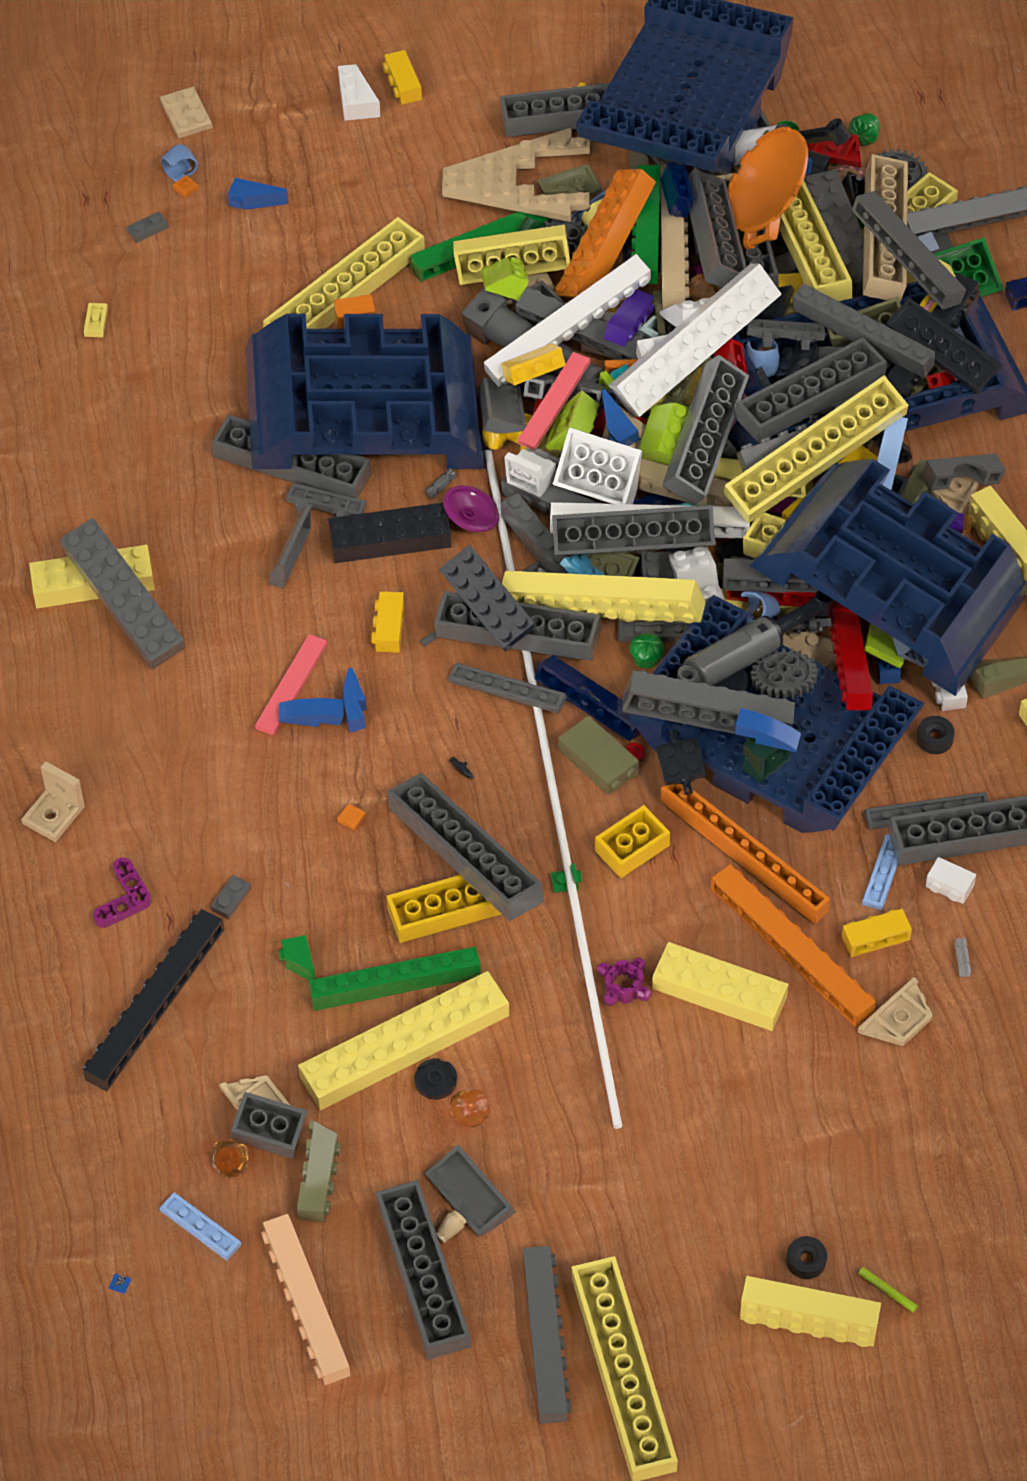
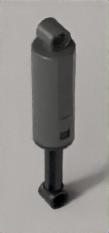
(749, 643)

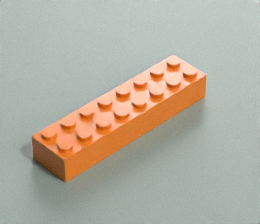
(606, 232)

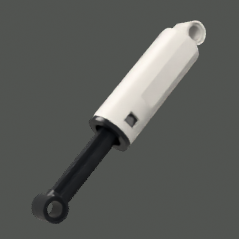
(834, 131)

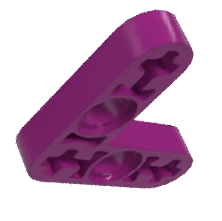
(130, 899)

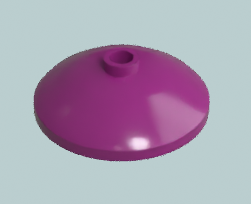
(471, 509)

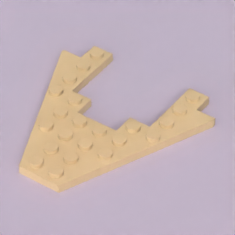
(493, 178)

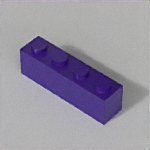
(629, 318)

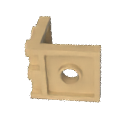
(61, 797)

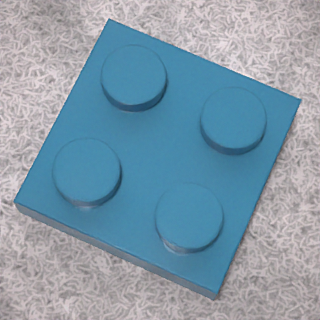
(580, 565)

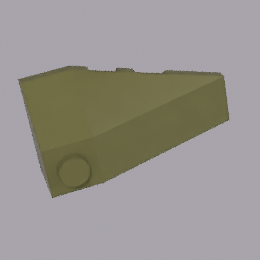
(999, 675)

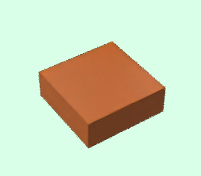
(185, 186)
(351, 817)

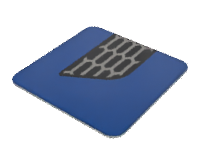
(119, 1283)

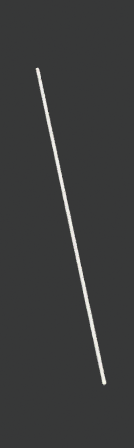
(604, 1056)

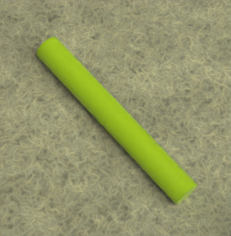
(887, 1289)

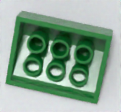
(974, 262)

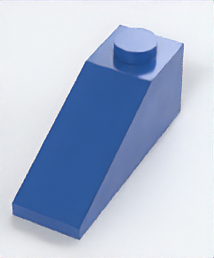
(254, 195)
(618, 424)

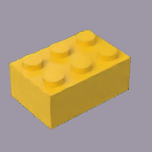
(632, 841)

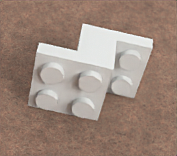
(529, 472)
(697, 566)

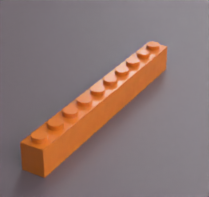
(747, 852)
(793, 945)

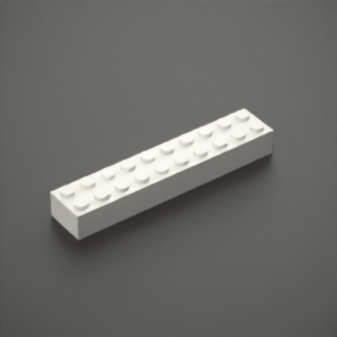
(695, 340)

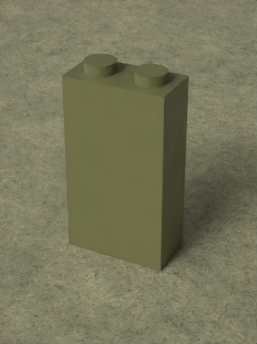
(598, 755)

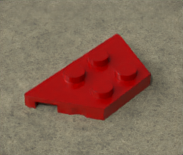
(841, 154)

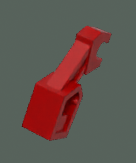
(939, 380)

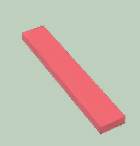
(554, 401)
(291, 682)

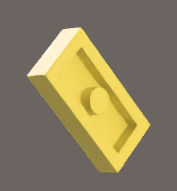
(95, 320)

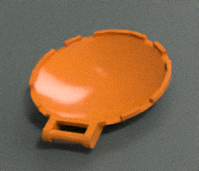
(767, 183)

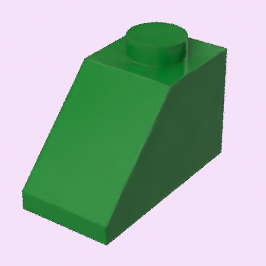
(297, 956)

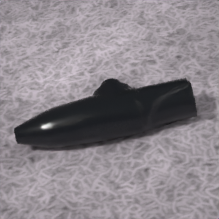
(461, 767)

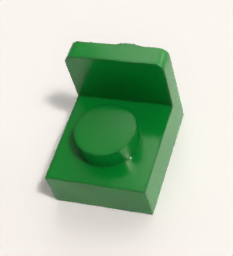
(559, 879)

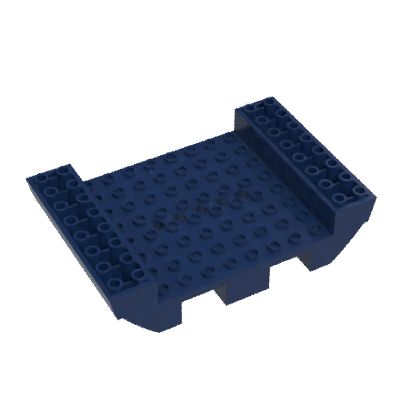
(733, 59)
(362, 391)
(899, 567)
(822, 775)

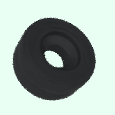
(935, 745)
(806, 1245)

